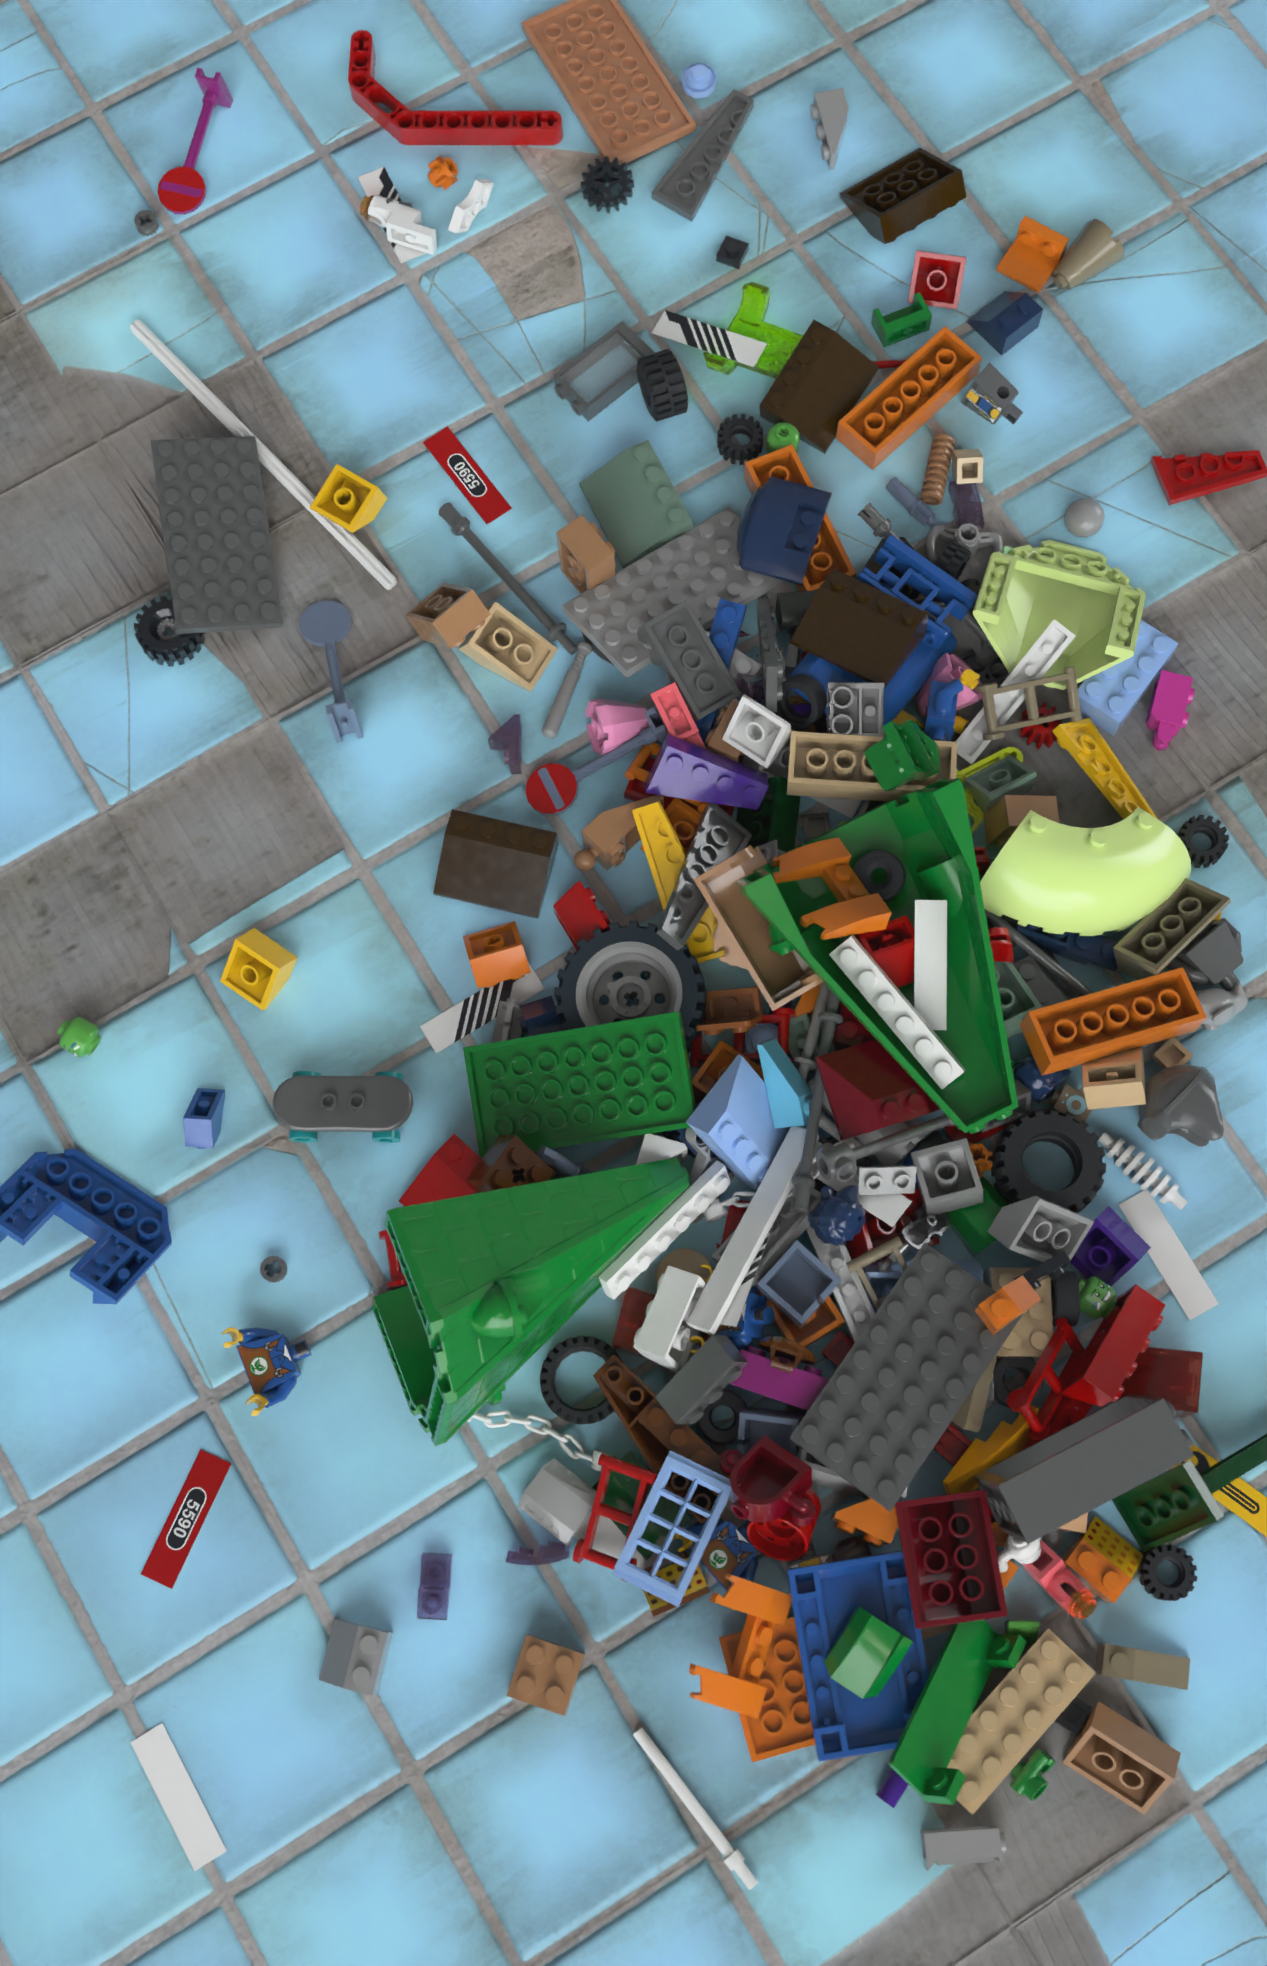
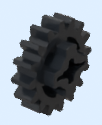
(596, 180)

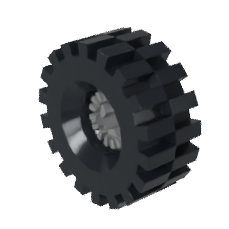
(154, 639)

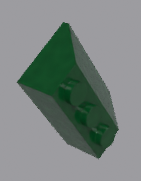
(774, 818)
(622, 1494)

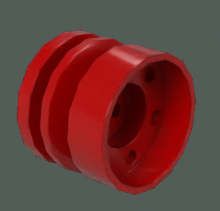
(782, 1537)

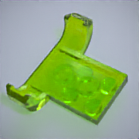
(750, 323)

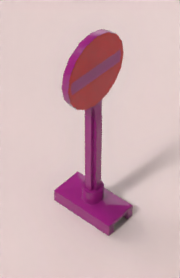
(183, 187)

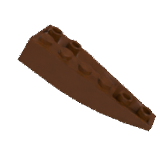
(656, 1432)

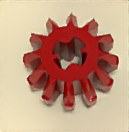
(1038, 733)

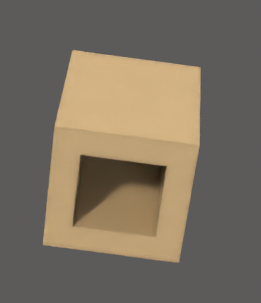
(967, 466)

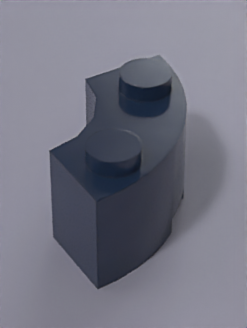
(539, 1017)

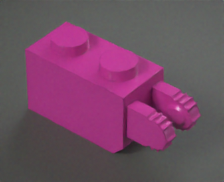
(1168, 707)

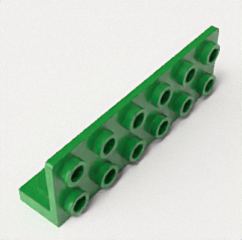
(947, 1706)

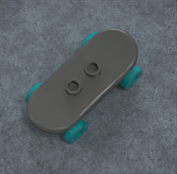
(343, 1104)

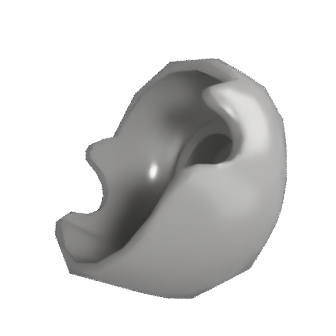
(1084, 517)

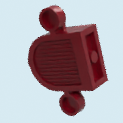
(768, 1483)

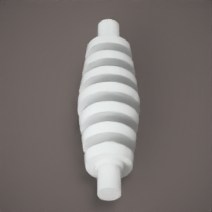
(1142, 1170)

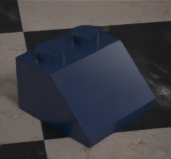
(1007, 320)

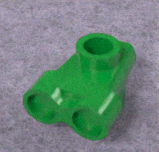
(1028, 1776)

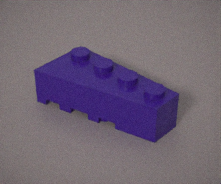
(704, 776)

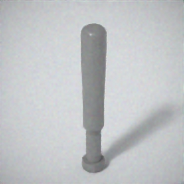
(565, 693)

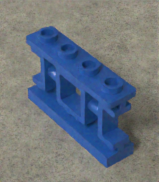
(927, 580)

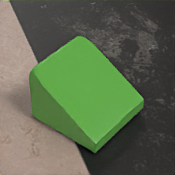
(1026, 1628)

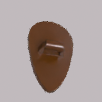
(788, 1349)

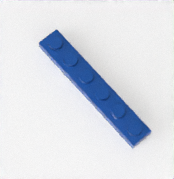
(724, 637)

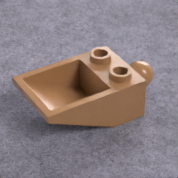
(611, 836)

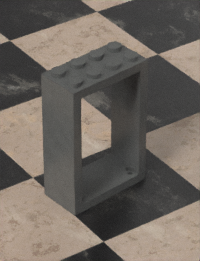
(1084, 1466)

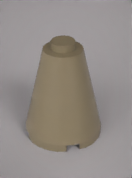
(1088, 255)

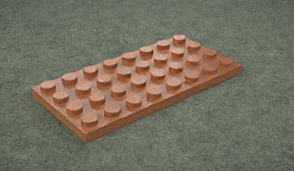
(608, 78)

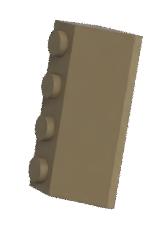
(1168, 929)

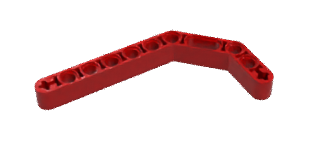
(442, 126)

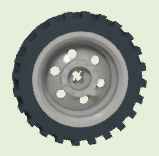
(631, 952)

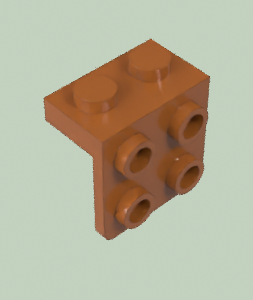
(732, 1009)

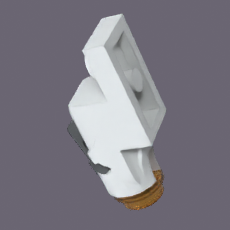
(401, 222)

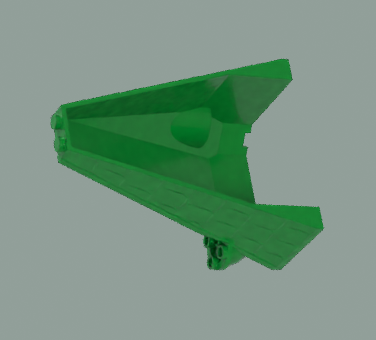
(937, 850)
(502, 1276)

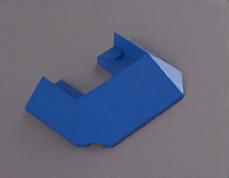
(123, 1220)

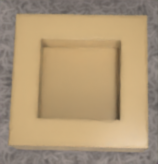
(1171, 1054)

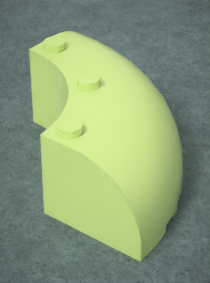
(1085, 876)

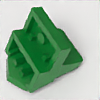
(903, 755)

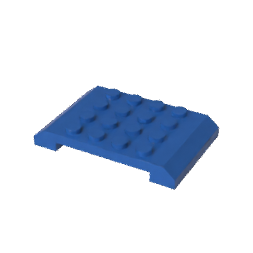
(821, 1605)

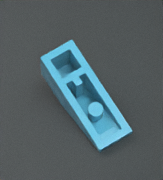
(785, 1087)

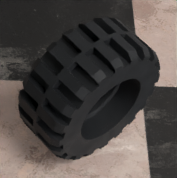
(1067, 1134)

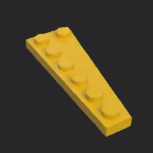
(1101, 765)
(665, 860)

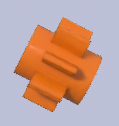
(442, 172)
(982, 1156)

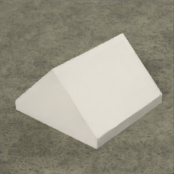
(757, 731)
(659, 1148)

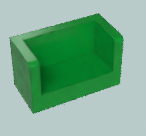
(902, 323)

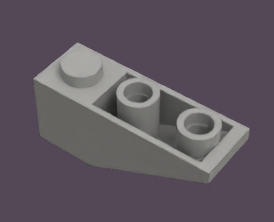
(831, 116)

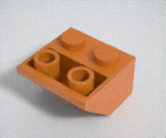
(869, 1520)

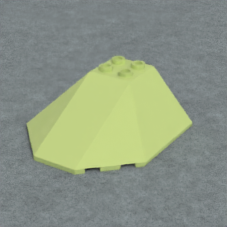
(1066, 584)

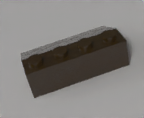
(905, 194)
(818, 386)
(860, 628)
(495, 863)

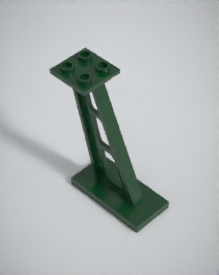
(1182, 1497)

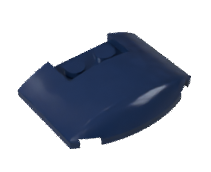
(781, 529)

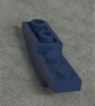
(1081, 949)

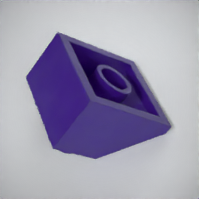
(1109, 1249)

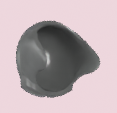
(1182, 1103)

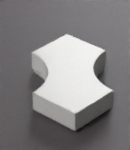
(469, 208)

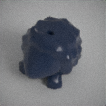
(1030, 1076)
(837, 1215)

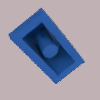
(204, 1118)

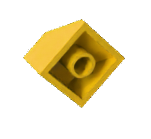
(348, 500)
(257, 968)

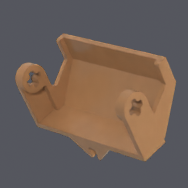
(746, 931)

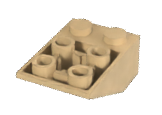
(1115, 1080)

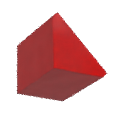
(937, 278)

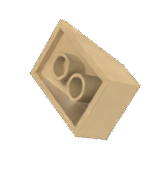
(509, 648)

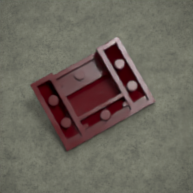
(869, 1089)

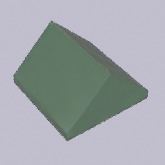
(1000, 779)

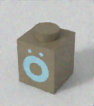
(1070, 1101)

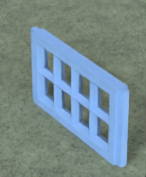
(648, 1581)

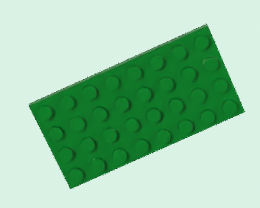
(582, 1083)

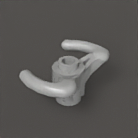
(966, 536)

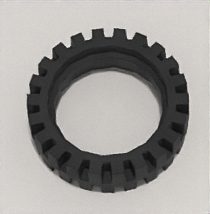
(548, 1372)

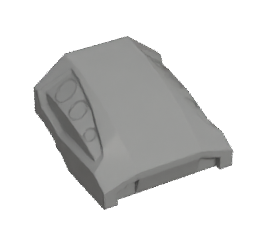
(855, 708)
(558, 1500)

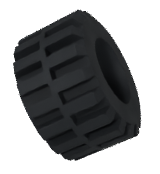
(662, 385)

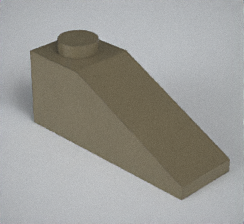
(1142, 1666)

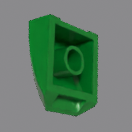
(974, 1221)
(866, 1654)

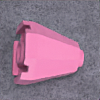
(946, 670)
(613, 723)

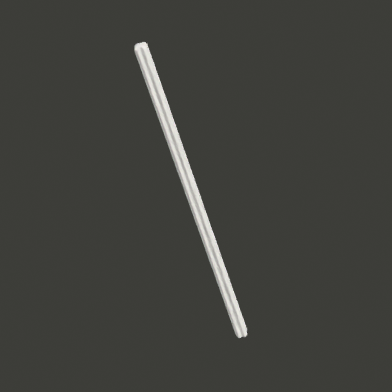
(265, 456)

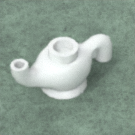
(1020, 1551)

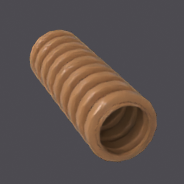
(937, 469)

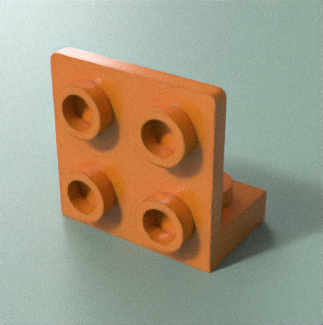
(1033, 254)

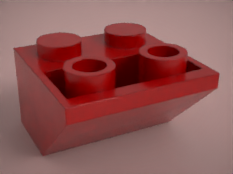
(579, 914)
(893, 950)

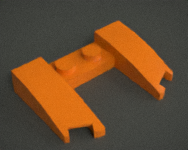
(856, 910)
(741, 1688)

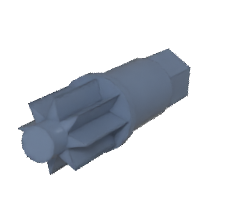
(911, 502)
(561, 1163)

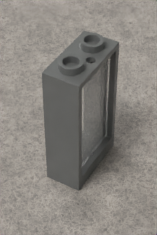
(601, 372)

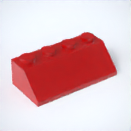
(1114, 1348)

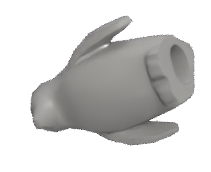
(1221, 1005)

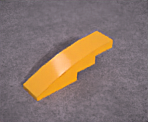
(980, 1455)

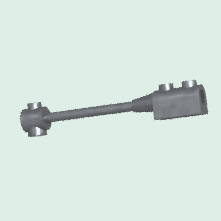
(840, 1160)

